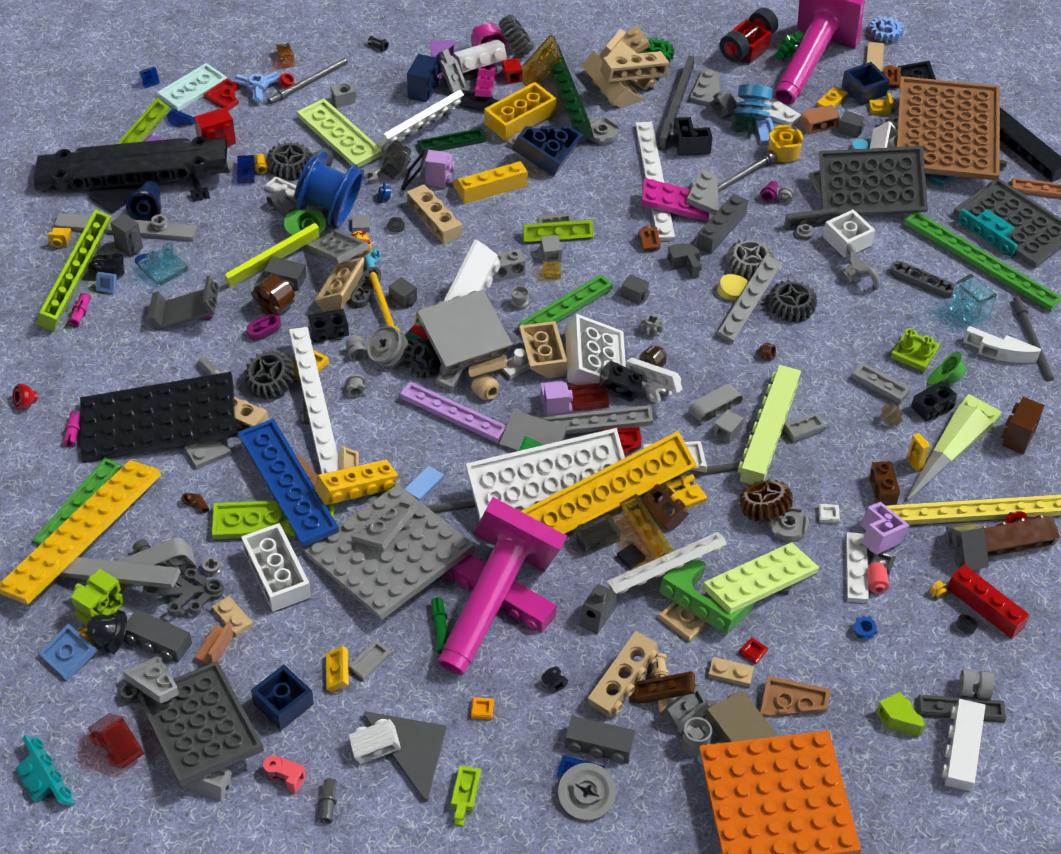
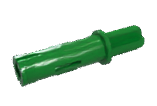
(440, 625)

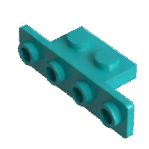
(990, 228)
(40, 774)

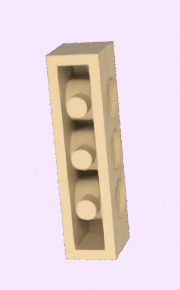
(634, 66)
(434, 213)
(248, 414)
(636, 646)

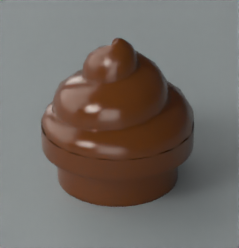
(767, 351)

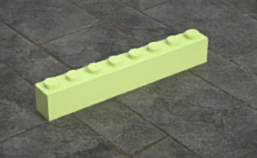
(770, 425)

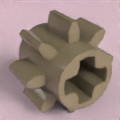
(891, 414)

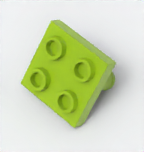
(915, 350)

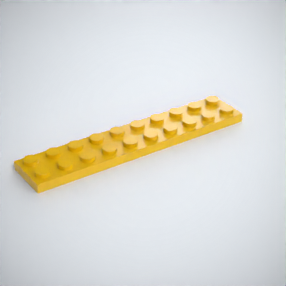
(614, 484)
(78, 532)

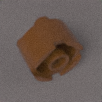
(273, 295)

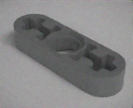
(367, 294)

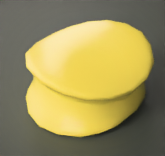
(732, 286)

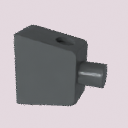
(601, 602)

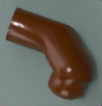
(195, 500)

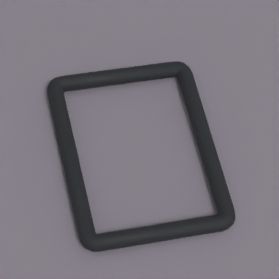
(406, 182)

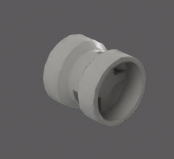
(520, 297)
(356, 348)

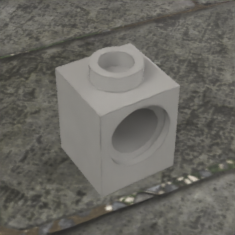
(343, 94)
(551, 249)

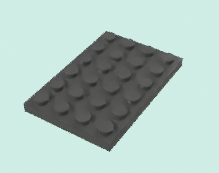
(874, 180)
(1035, 227)
(202, 725)

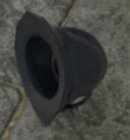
(108, 630)

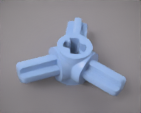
(257, 84)

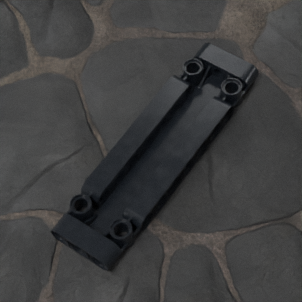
(130, 164)

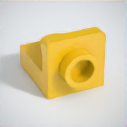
(882, 107)
(59, 237)

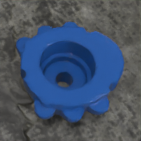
(865, 623)

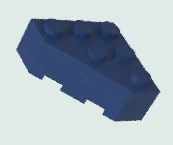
(547, 146)

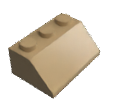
(340, 285)
(544, 349)

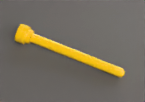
(381, 299)

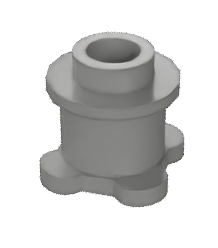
(355, 386)

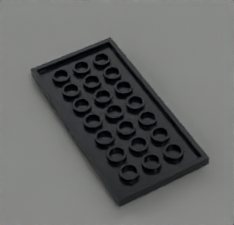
(157, 417)

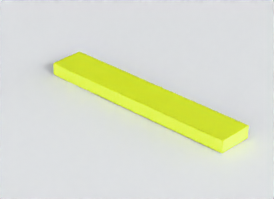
(280, 251)

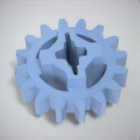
(886, 29)

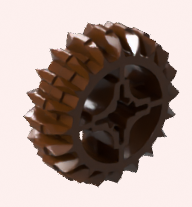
(766, 500)

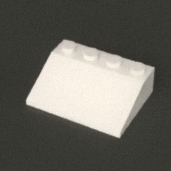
(590, 348)

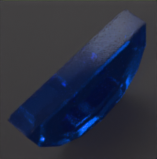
(179, 118)

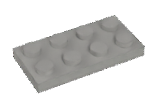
(338, 246)

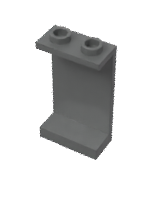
(183, 308)

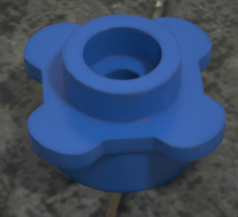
(384, 192)

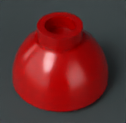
(23, 396)

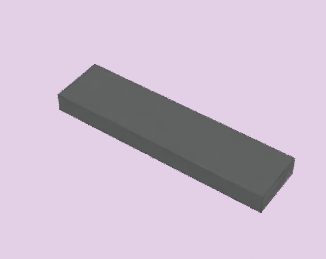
(942, 706)

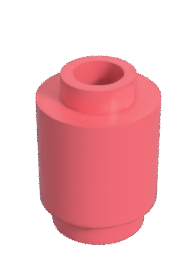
(877, 578)

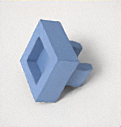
(106, 282)

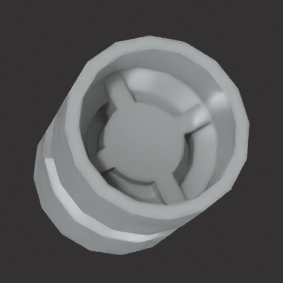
(984, 684)
(696, 733)

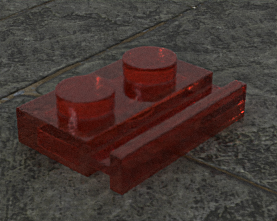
(588, 397)

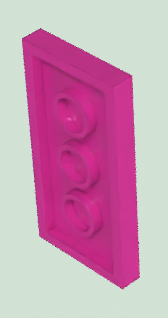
(670, 199)

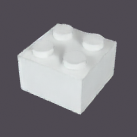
(848, 229)

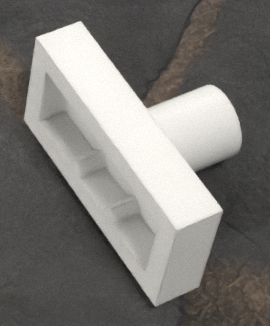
(516, 364)

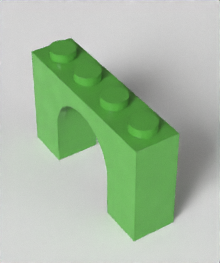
(678, 587)

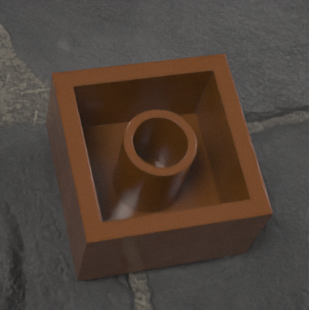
(1022, 424)

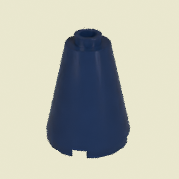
(144, 202)

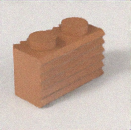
(819, 119)

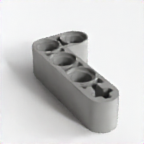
(170, 553)

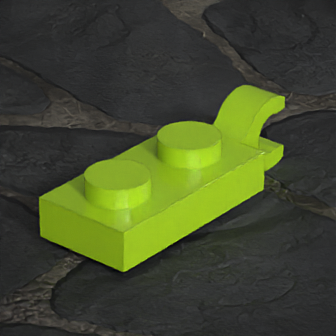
(465, 792)

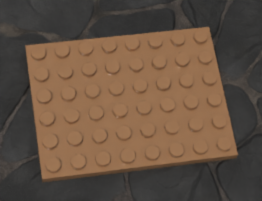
(953, 124)

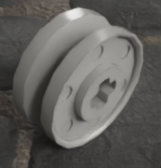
(387, 346)

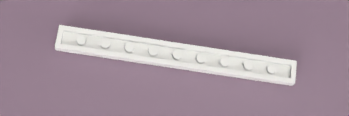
(653, 170)
(314, 400)

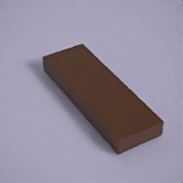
(664, 687)

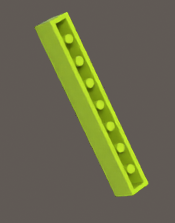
(73, 271)

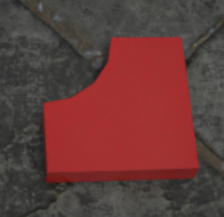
(223, 94)

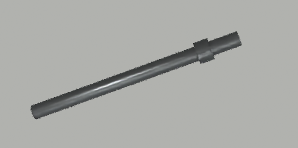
(283, 93)
(1022, 312)

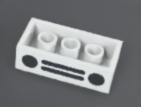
(276, 567)

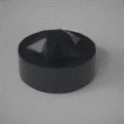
(966, 623)

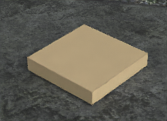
(488, 366)
(682, 621)

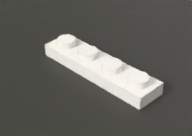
(856, 568)

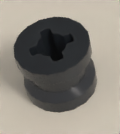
(554, 679)

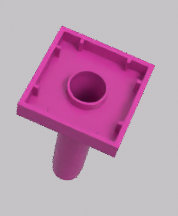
(822, 23)
(515, 540)

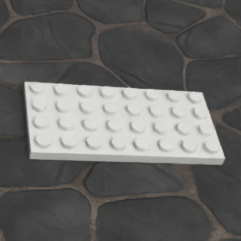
(541, 471)

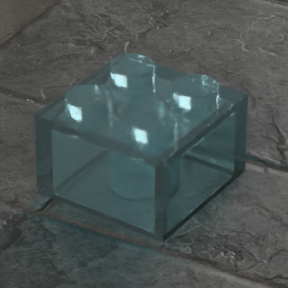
(972, 300)

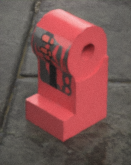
(284, 771)

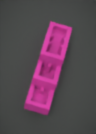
(485, 80)

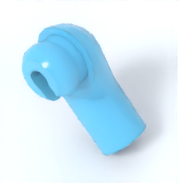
(372, 257)

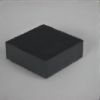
(631, 556)

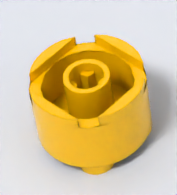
(785, 143)

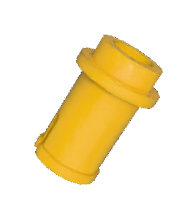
(261, 166)

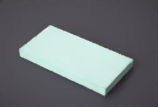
(191, 87)

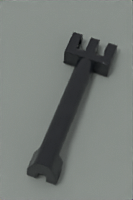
(198, 191)

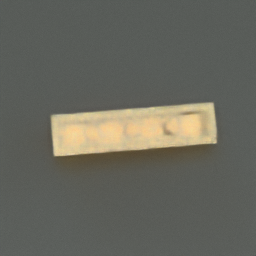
(645, 527)

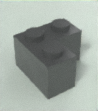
(969, 545)

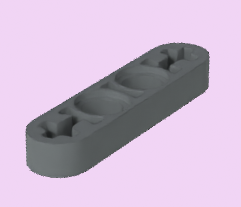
(924, 277)

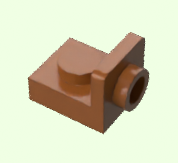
(893, 74)
(649, 238)

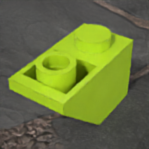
(899, 715)

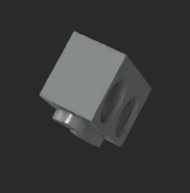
(511, 265)

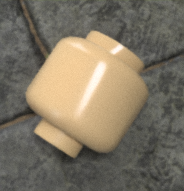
(485, 387)

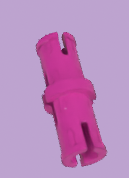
(79, 309)
(72, 429)

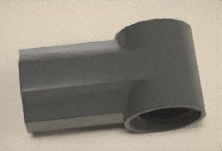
(280, 202)

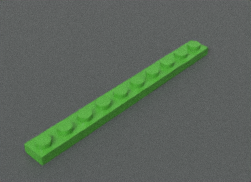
(983, 261)

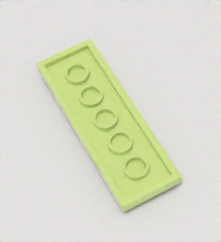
(339, 133)
(760, 578)

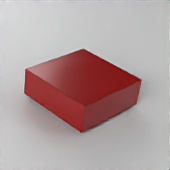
(753, 650)

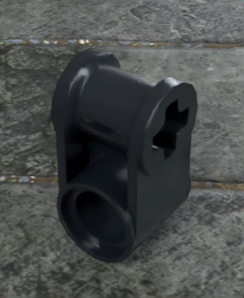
(109, 264)

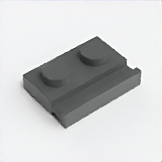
(685, 708)

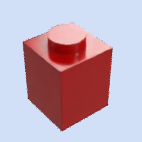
(512, 71)

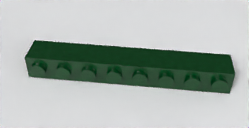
(571, 98)

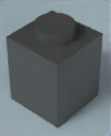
(851, 124)
(635, 289)
(403, 292)

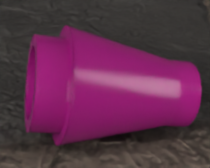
(769, 192)

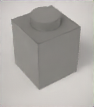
(728, 426)

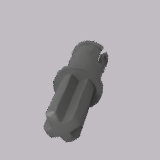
(327, 801)

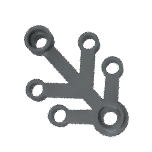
(187, 591)

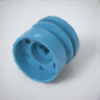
(754, 99)

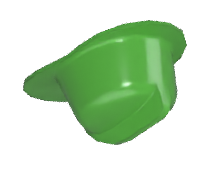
(300, 219)
(949, 371)

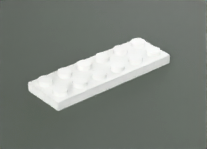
(420, 120)

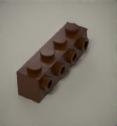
(1021, 535)

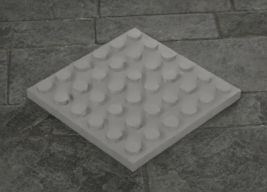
(407, 565)

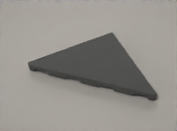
(419, 749)

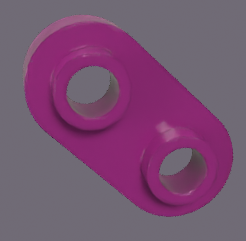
(262, 326)

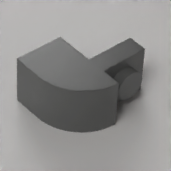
(685, 256)

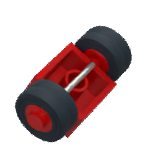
(750, 36)

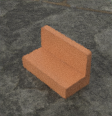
(215, 644)

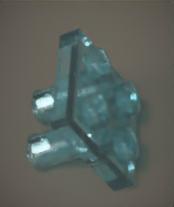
(163, 265)

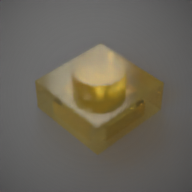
(551, 270)

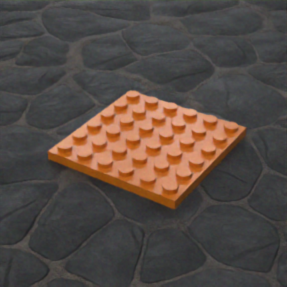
(779, 796)

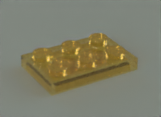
(541, 61)

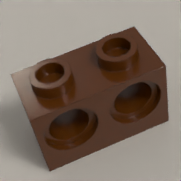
(884, 483)
(665, 506)

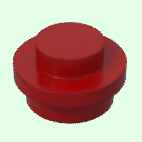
(286, 80)

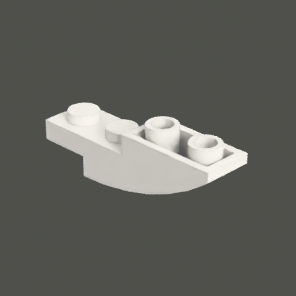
(1005, 350)

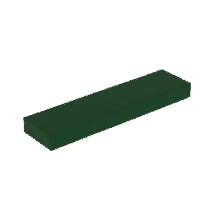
(453, 140)

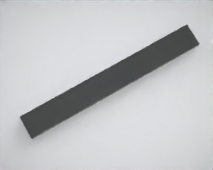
(675, 106)

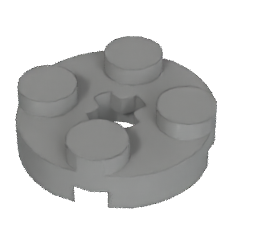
(603, 137)
(790, 532)

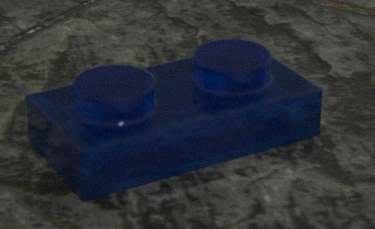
(246, 169)

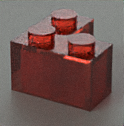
(117, 739)

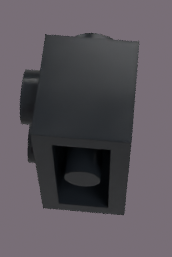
(620, 381)

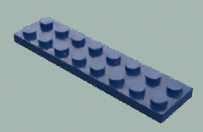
(288, 482)

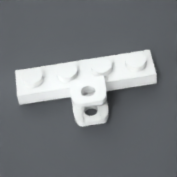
(656, 378)

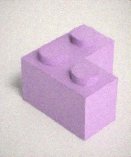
(438, 168)
(556, 398)
(882, 528)

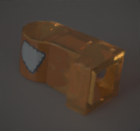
(285, 53)

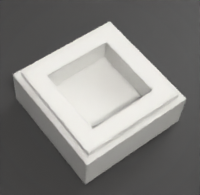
(829, 513)

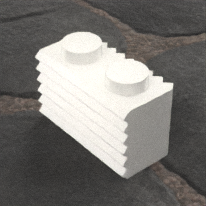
(374, 741)

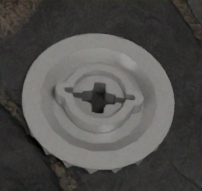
(582, 777)

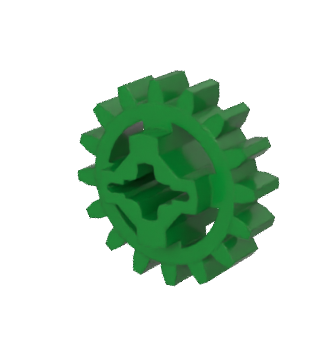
(660, 45)
(788, 46)

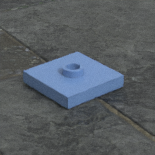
(67, 652)

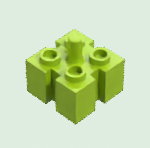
(98, 597)

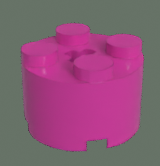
(486, 33)

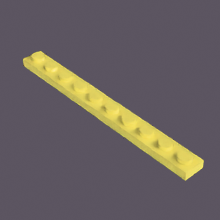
(977, 509)

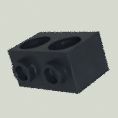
(328, 325)
(934, 401)

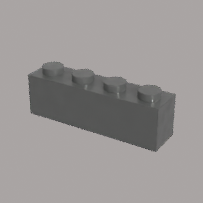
(722, 223)

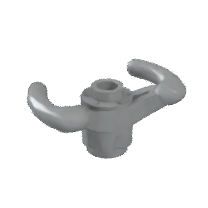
(859, 269)

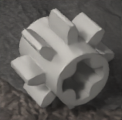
(651, 325)

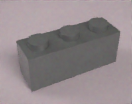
(157, 636)
(599, 739)

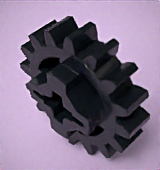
(425, 364)

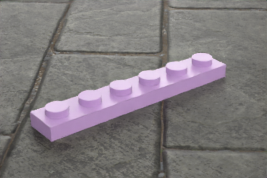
(453, 412)

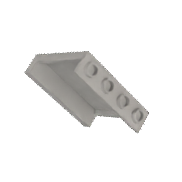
(464, 331)

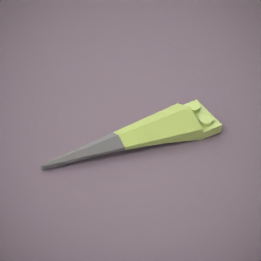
(966, 426)

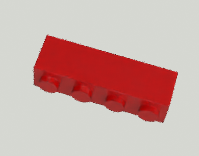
(988, 601)

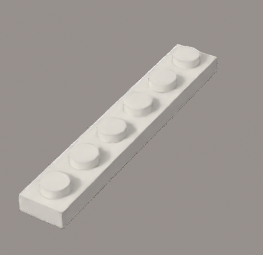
(670, 561)

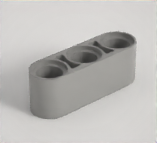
(714, 403)

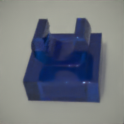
(149, 77)

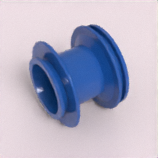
(328, 188)

